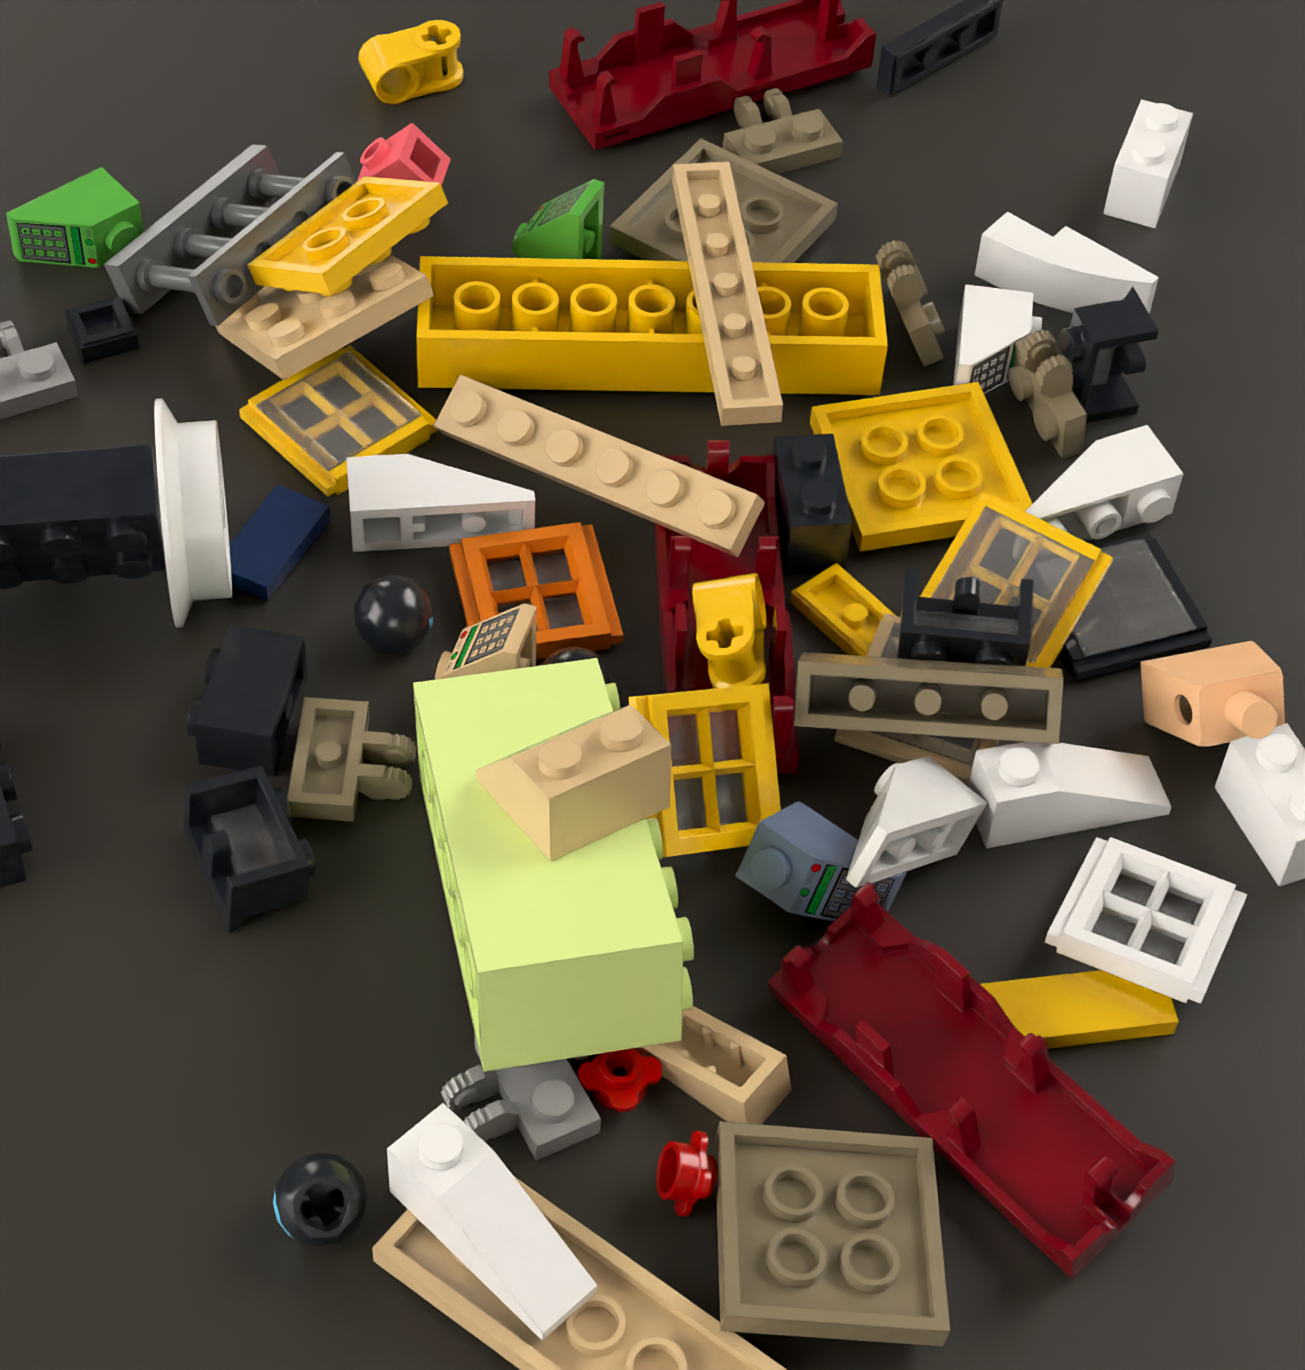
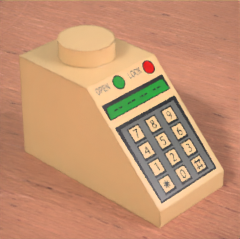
(493, 645)

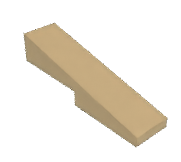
(724, 1068)

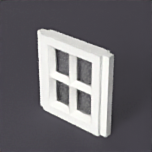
(1147, 919)

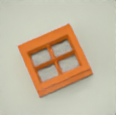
(546, 568)

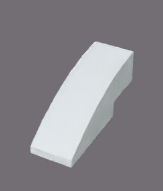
(1059, 269)

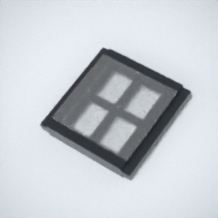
(1134, 613)

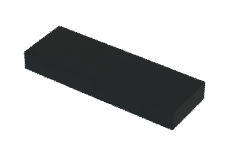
(937, 43)

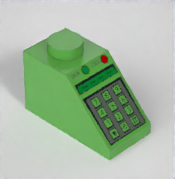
(76, 223)
(565, 226)

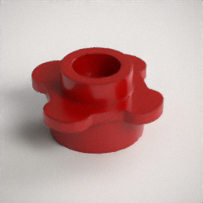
(618, 1092)
(686, 1173)

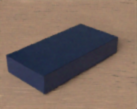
(275, 540)

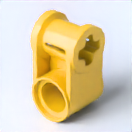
(410, 64)
(731, 629)

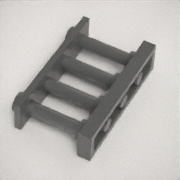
(221, 229)

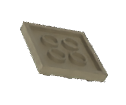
(776, 213)
(829, 1235)

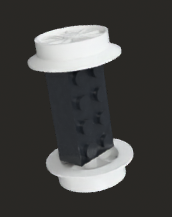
(121, 516)

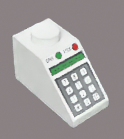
(987, 334)

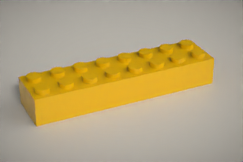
(639, 325)

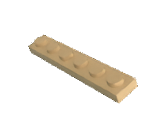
(726, 295)
(600, 465)

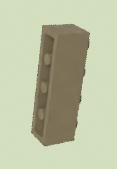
(929, 697)

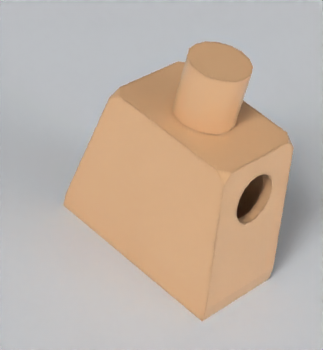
(1225, 692)

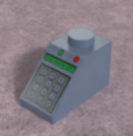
(805, 863)

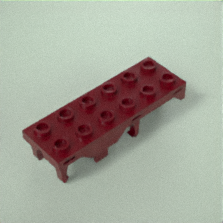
(678, 75)
(687, 561)
(971, 1082)

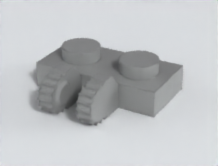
(32, 376)
(536, 1098)

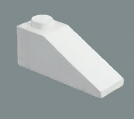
(426, 504)
(1061, 790)
(914, 821)
(487, 1220)

